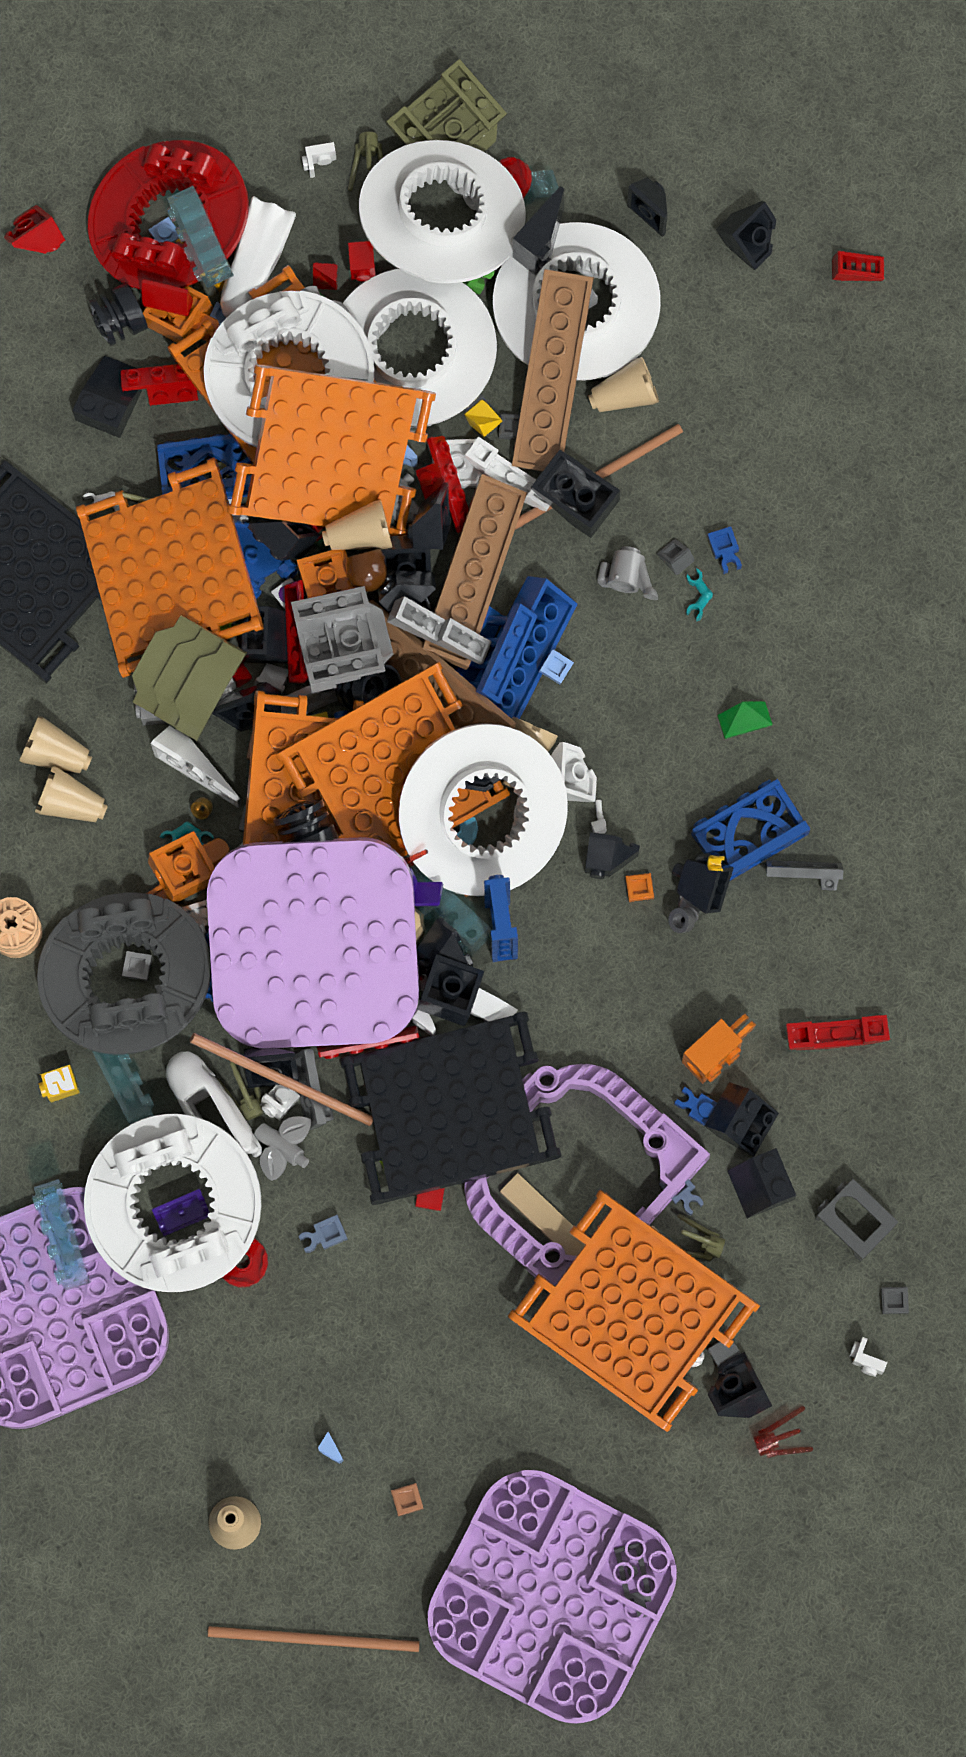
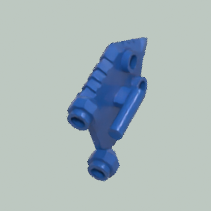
(259, 560)

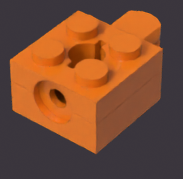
(182, 326)
(324, 573)
(186, 865)
(715, 1049)

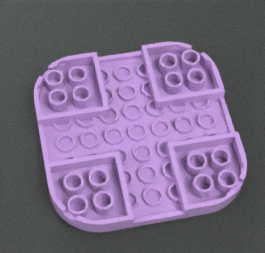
(313, 943)
(72, 1343)
(542, 1600)

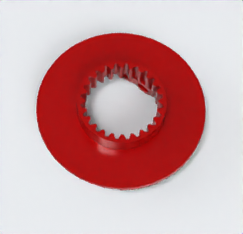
(140, 178)

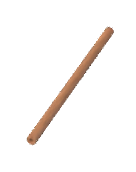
(614, 466)
(281, 1079)
(315, 1639)

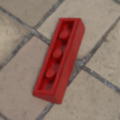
(296, 665)

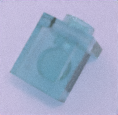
(542, 185)

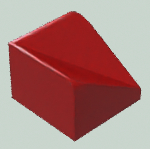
(325, 276)

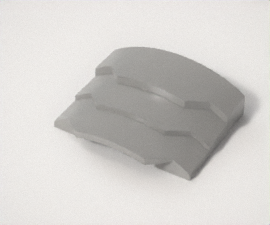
(341, 637)

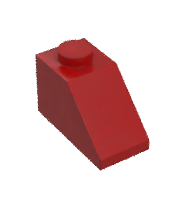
(361, 260)

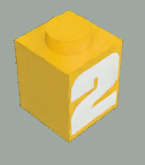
(58, 1084)

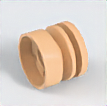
(26, 936)

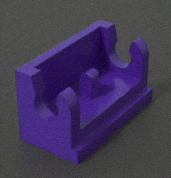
(181, 1212)

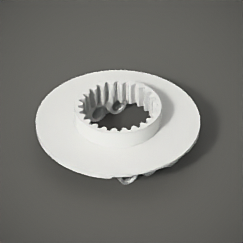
(432, 253)
(596, 254)
(268, 321)
(465, 321)
(444, 768)
(112, 1213)

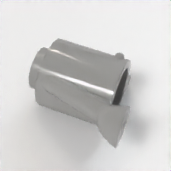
(627, 573)

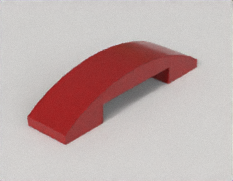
(837, 1033)

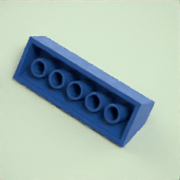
(553, 613)

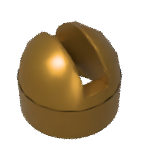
(196, 806)

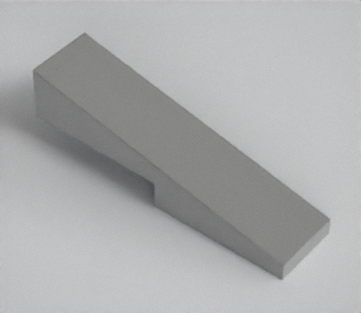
(442, 632)

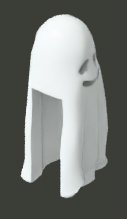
(256, 252)
(194, 1082)

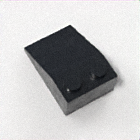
(537, 238)
(102, 400)
(576, 493)

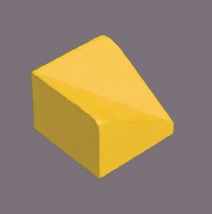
(482, 418)

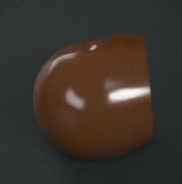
(367, 570)

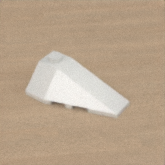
(183, 755)

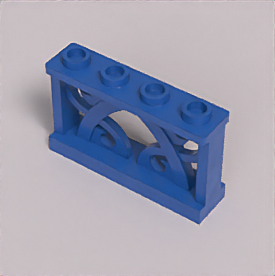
(196, 450)
(770, 846)
(503, 937)

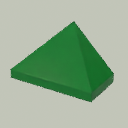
(744, 718)

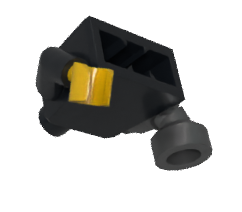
(700, 888)

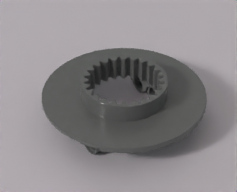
(129, 1023)

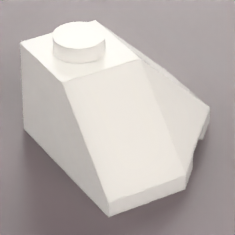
(578, 780)

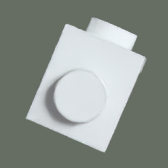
(869, 1364)

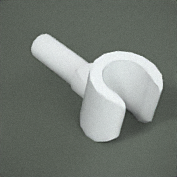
(600, 825)

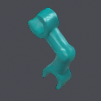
(706, 594)
(186, 827)

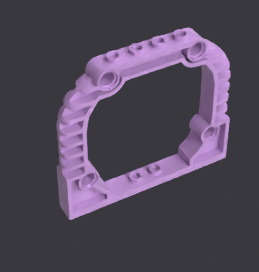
(677, 1159)

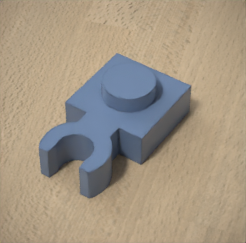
(685, 1196)
(327, 1233)

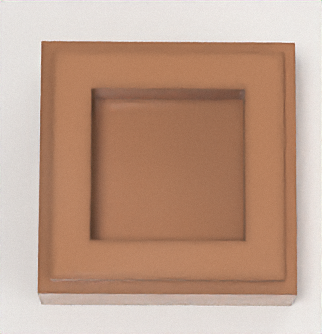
(407, 1499)

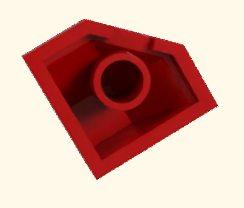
(35, 232)

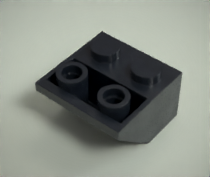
(285, 538)
(271, 642)
(741, 1118)

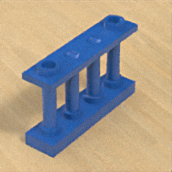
(506, 652)

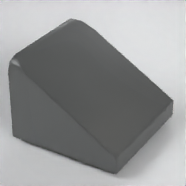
(676, 556)
(721, 1353)

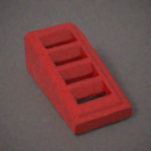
(847, 274)

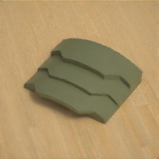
(451, 110)
(185, 675)

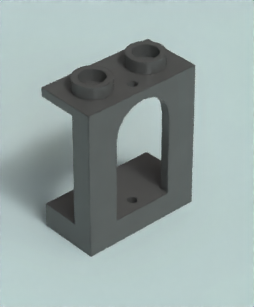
(830, 1219)

